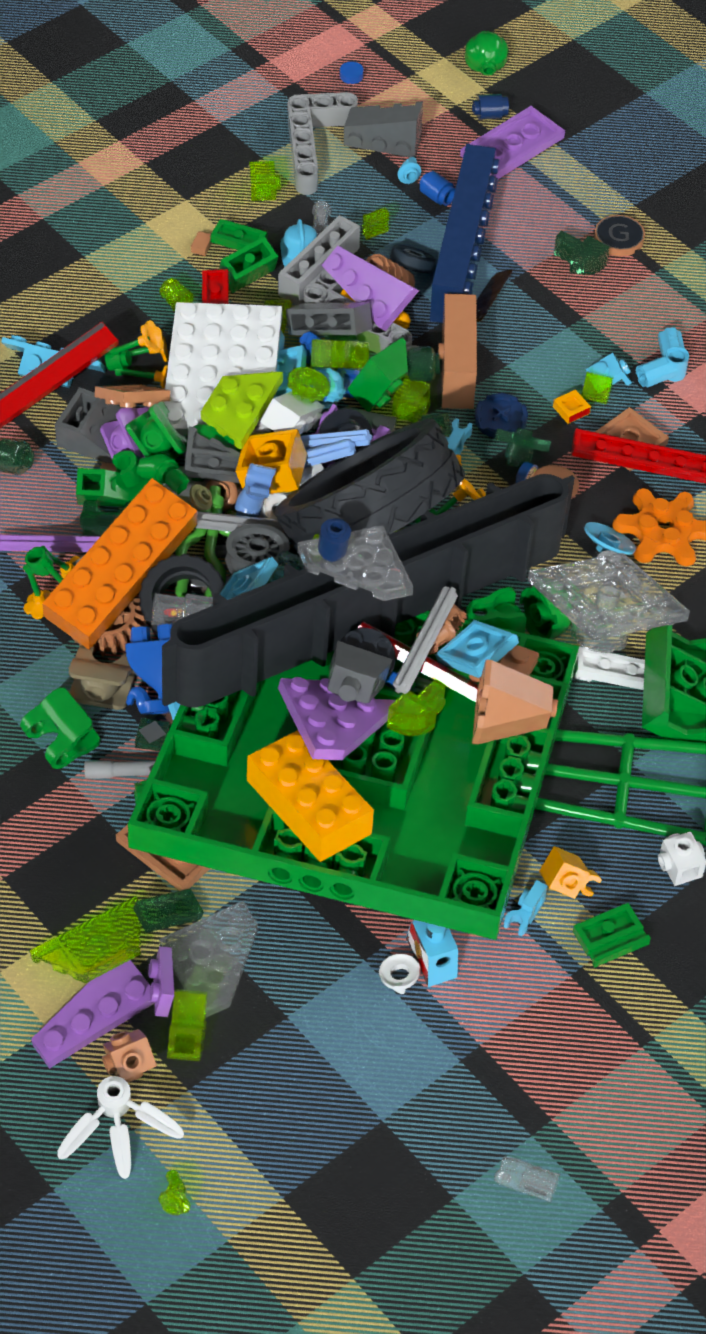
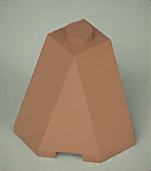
(510, 704)

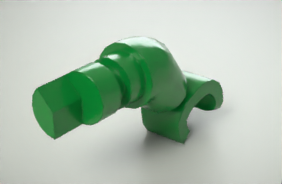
(158, 467)

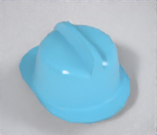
(295, 240)

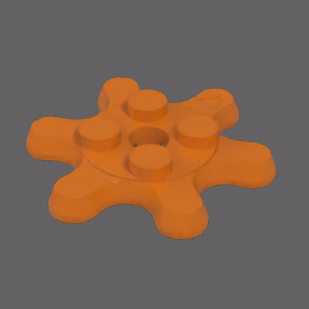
(655, 539)

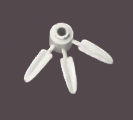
(119, 1135)

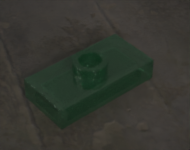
(168, 910)

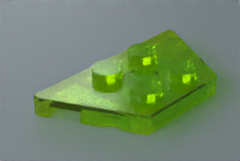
(95, 944)

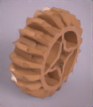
(120, 630)

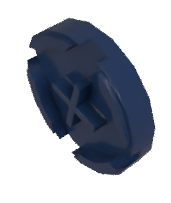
(500, 412)

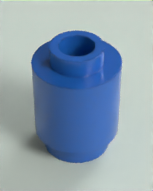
(437, 188)

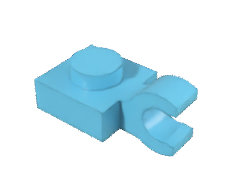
(458, 436)
(530, 904)

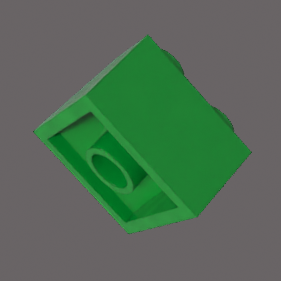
(380, 376)

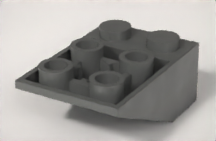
(81, 423)

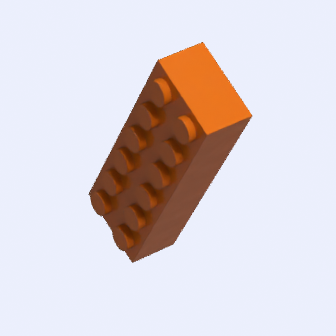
(118, 562)

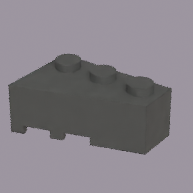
(385, 130)

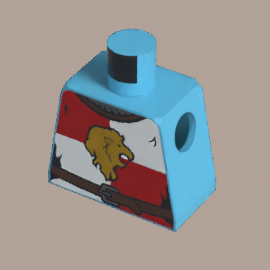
(432, 944)

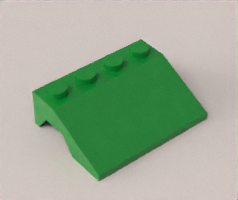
(674, 686)

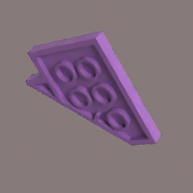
(328, 723)

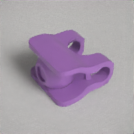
(116, 435)

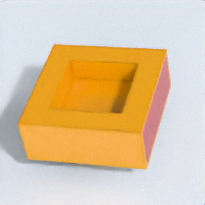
(571, 406)

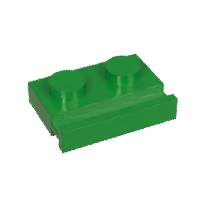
(611, 935)

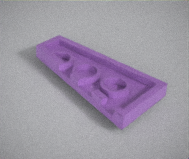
(370, 284)
(93, 1012)

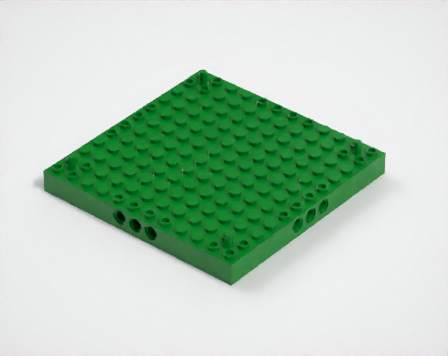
(443, 808)

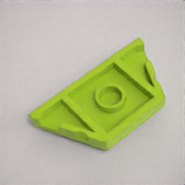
(240, 403)

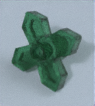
(521, 445)

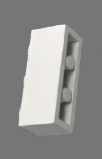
(291, 412)

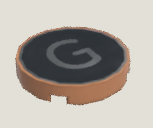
(621, 234)

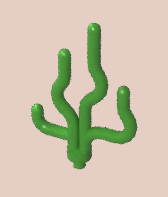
(210, 544)

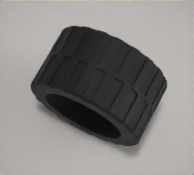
(173, 570)

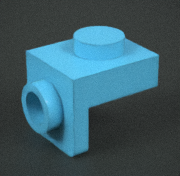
(612, 367)

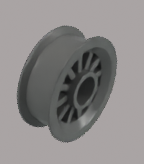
(253, 544)

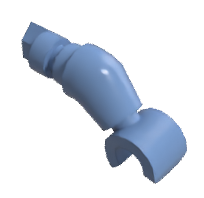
(256, 489)

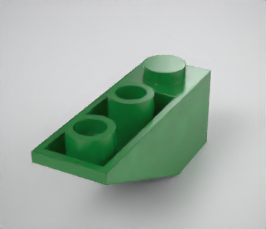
(105, 487)

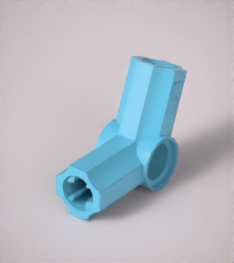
(671, 365)

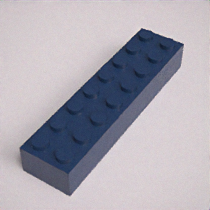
(465, 227)

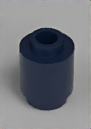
(490, 106)
(334, 539)

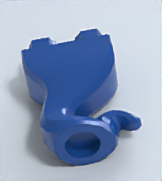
(146, 662)

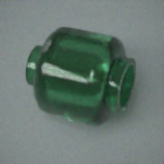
(422, 364)
(15, 456)

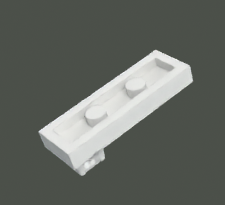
(610, 668)

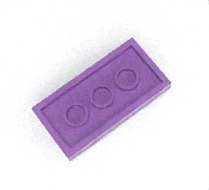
(520, 139)

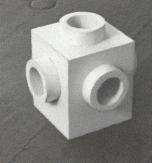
(682, 858)

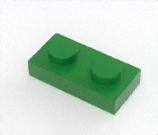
(234, 234)

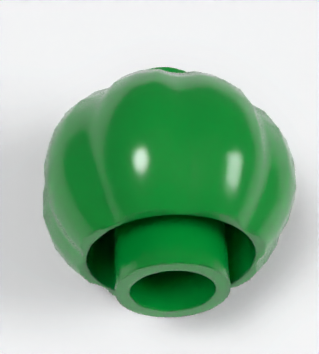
(486, 53)

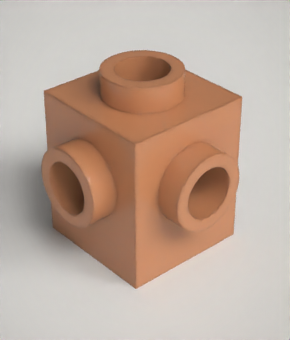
(128, 1055)

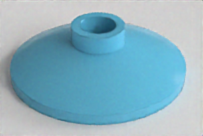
(609, 539)

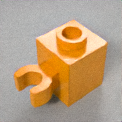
(567, 873)

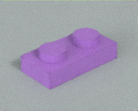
(163, 986)

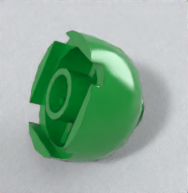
(542, 616)

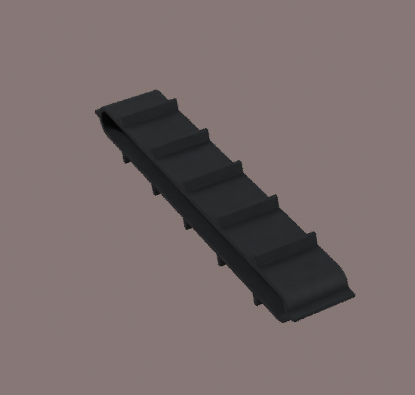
(307, 613)

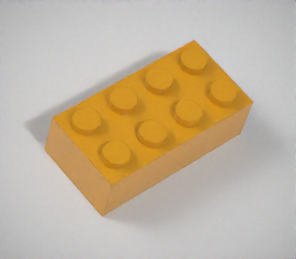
(309, 796)

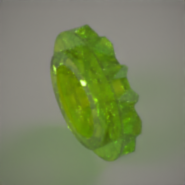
(311, 377)

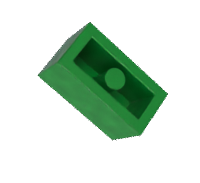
(249, 263)

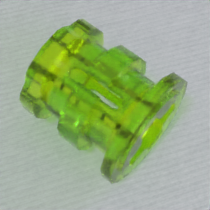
(175, 292)

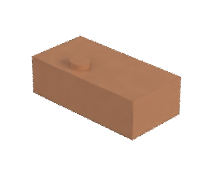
(459, 351)

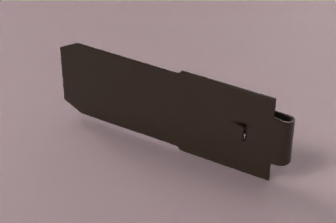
(490, 293)

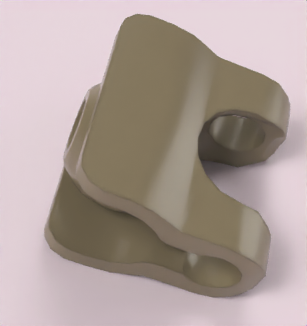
(100, 682)

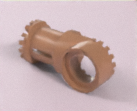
(448, 630)

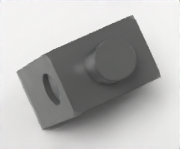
(357, 673)

